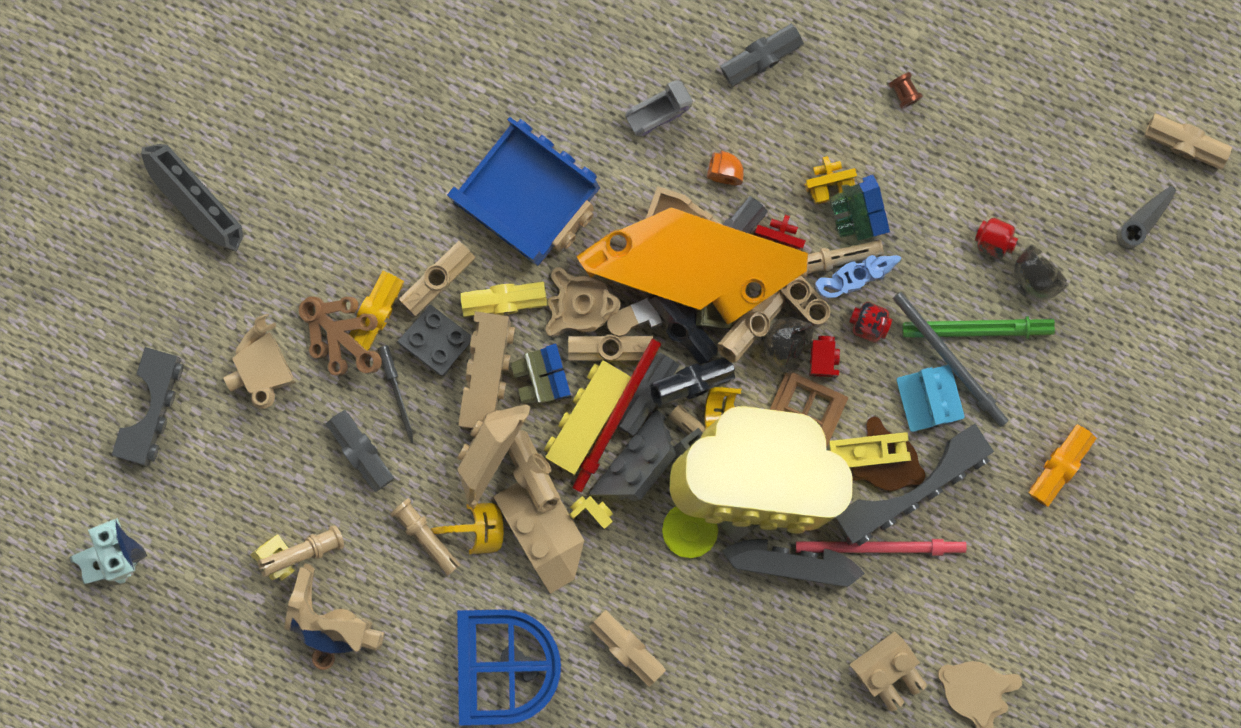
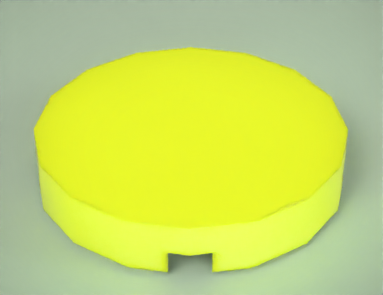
(684, 537)

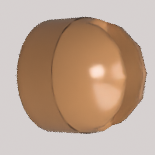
(327, 661)

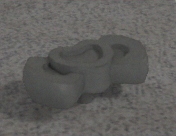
(519, 656)

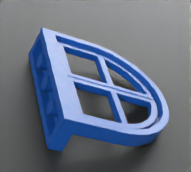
(469, 667)

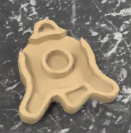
(581, 304)
(977, 690)

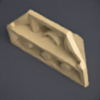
(488, 449)
(546, 537)

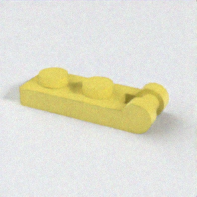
(871, 449)

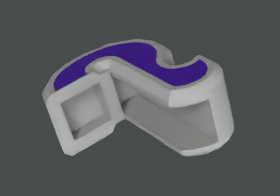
(659, 109)

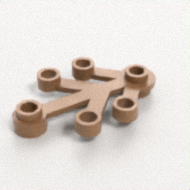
(337, 333)

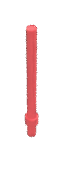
(936, 547)

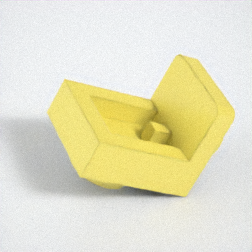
(599, 512)

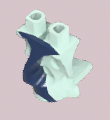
(114, 554)

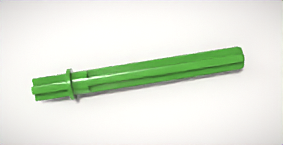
(1014, 327)

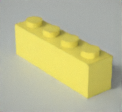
(588, 417)

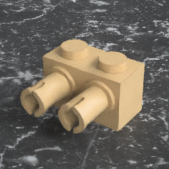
(884, 666)

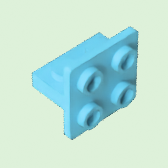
(930, 398)

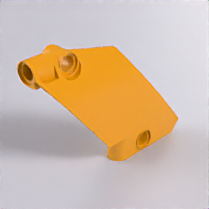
(695, 262)

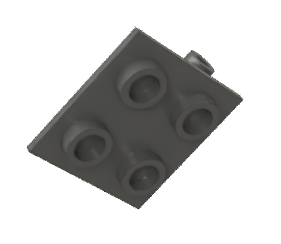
(435, 340)

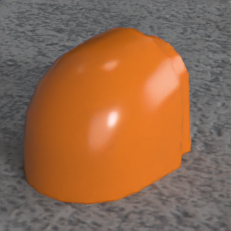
(725, 169)

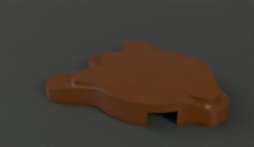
(889, 475)

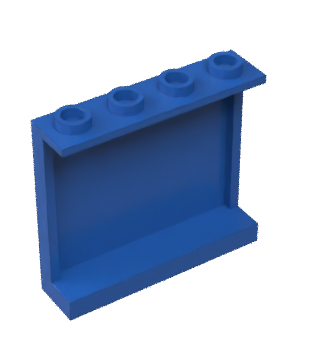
(525, 191)

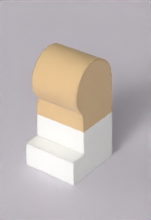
(633, 317)

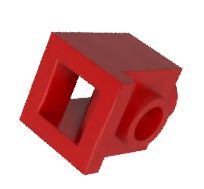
(824, 357)

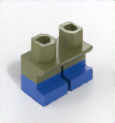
(540, 364)

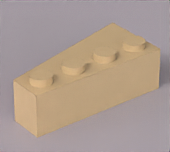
(486, 368)

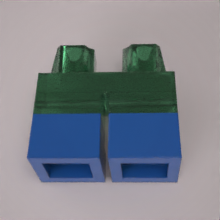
(864, 209)

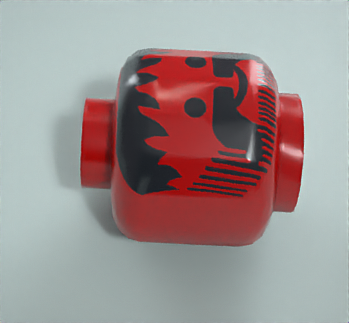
(996, 238)
(870, 322)

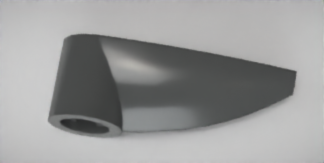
(1145, 219)

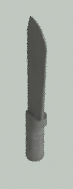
(391, 374)

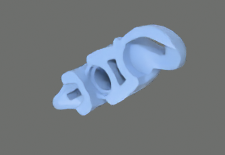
(854, 276)

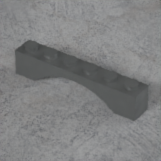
(960, 454)

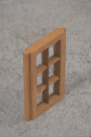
(833, 411)

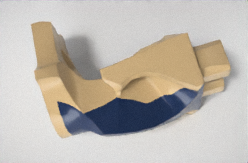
(332, 632)

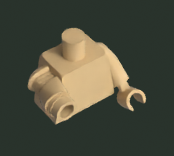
(259, 365)

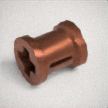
(905, 90)

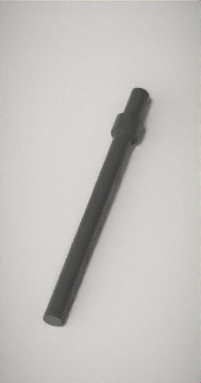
(985, 400)

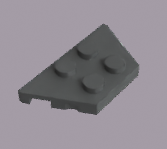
(638, 463)

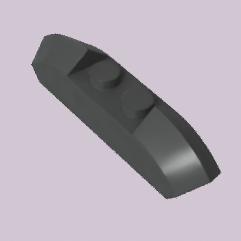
(191, 197)
(831, 569)

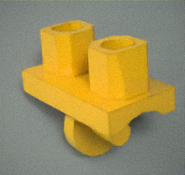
(818, 185)

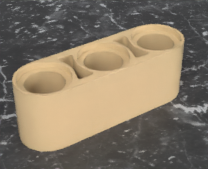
(810, 300)

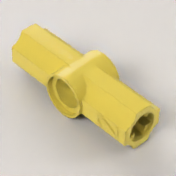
(504, 299)

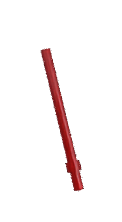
(591, 463)

